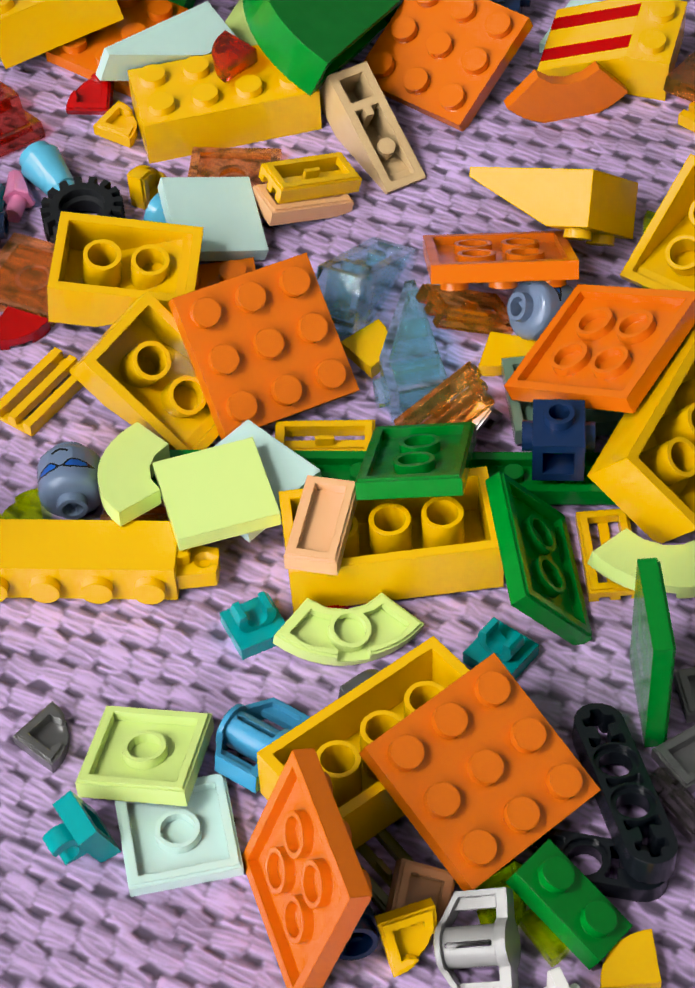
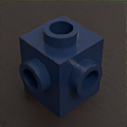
(558, 428)

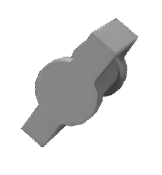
(502, 935)

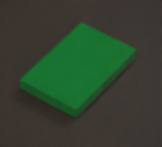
(417, 461)
(538, 560)
(652, 652)

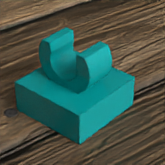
(252, 624)
(508, 644)
(80, 832)

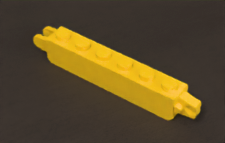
(99, 561)

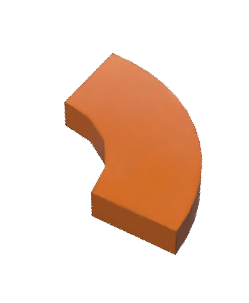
(564, 97)

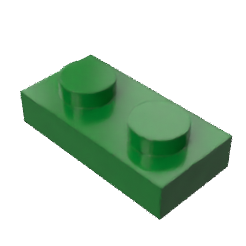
(569, 904)

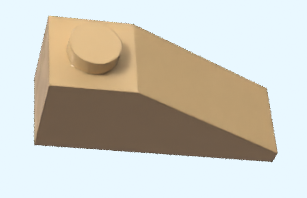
(369, 128)

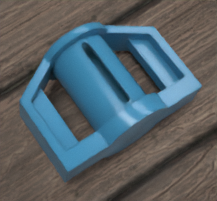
(247, 734)

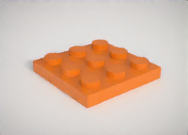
(84, 53)
(446, 55)
(499, 259)
(263, 345)
(605, 347)
(479, 772)
(306, 873)

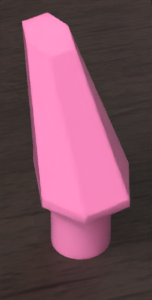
(17, 196)

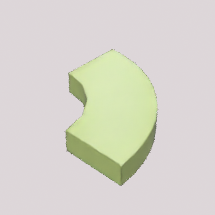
(128, 471)
(619, 557)
(349, 634)

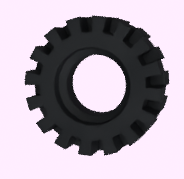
(80, 199)

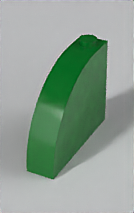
(315, 36)

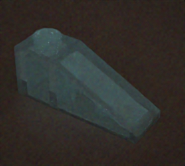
(360, 281)
(408, 358)

